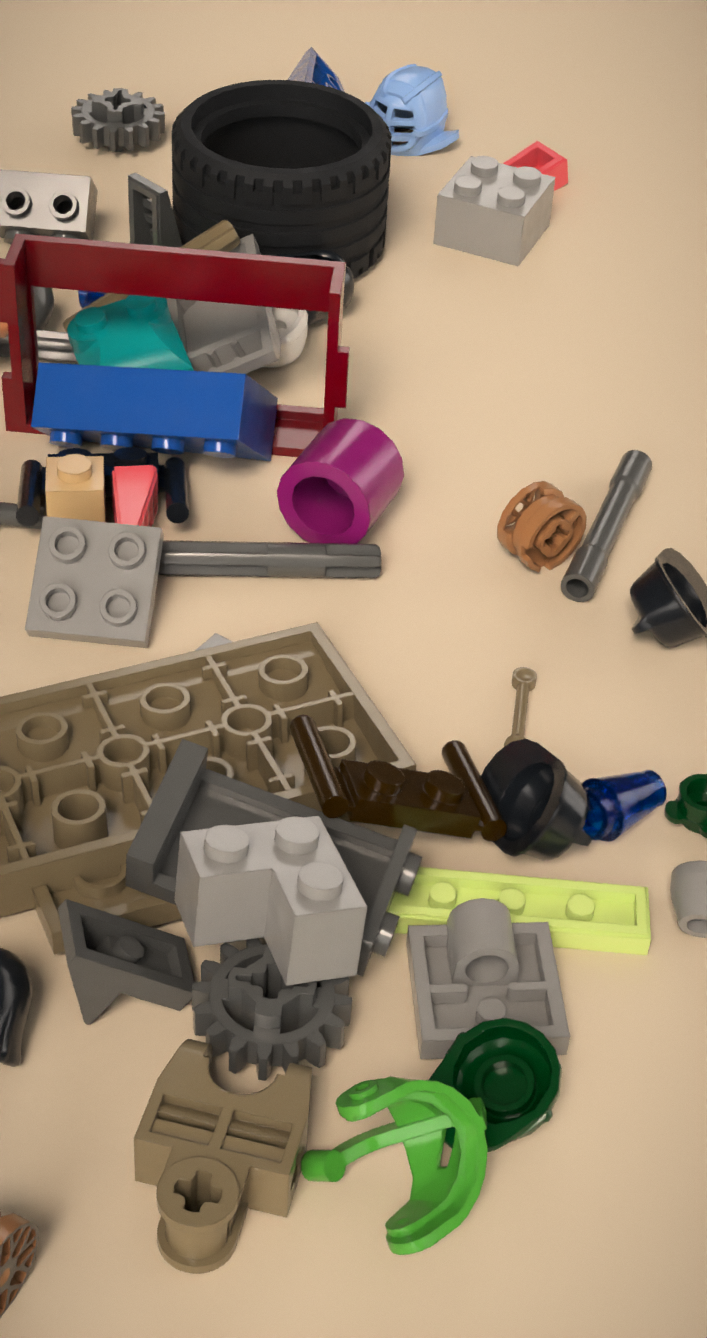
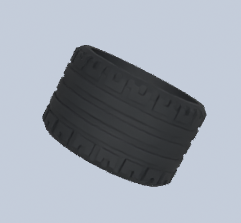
(287, 165)

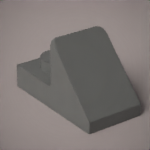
(124, 957)

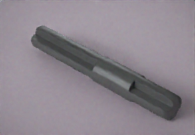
(270, 559)

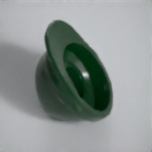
(512, 1073)

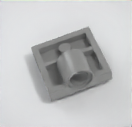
(94, 582)
(482, 972)

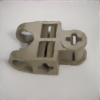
(218, 1155)

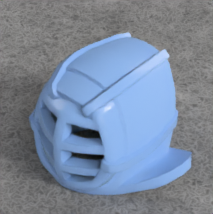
(416, 101)

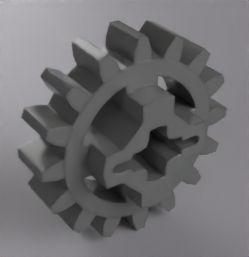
(118, 120)
(261, 1020)

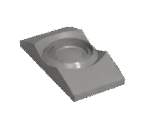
(225, 334)

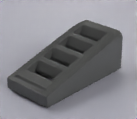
(151, 220)

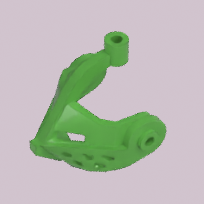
(439, 1194)

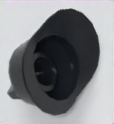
(670, 600)
(537, 801)

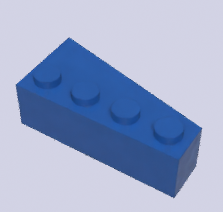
(155, 410)

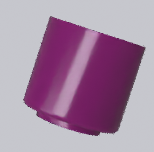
(341, 483)

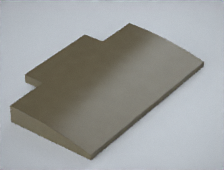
(95, 748)

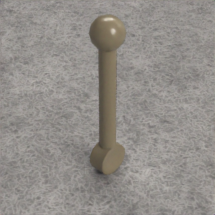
(523, 681)

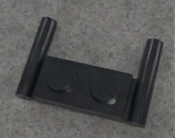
(170, 480)

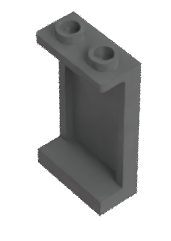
(201, 799)

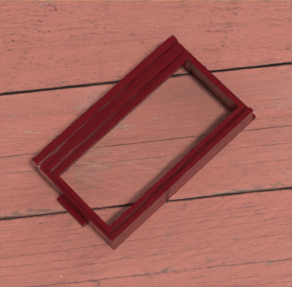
(174, 275)

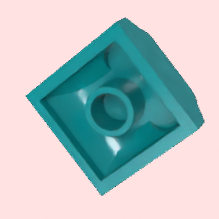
(128, 334)

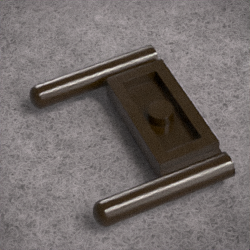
(395, 796)

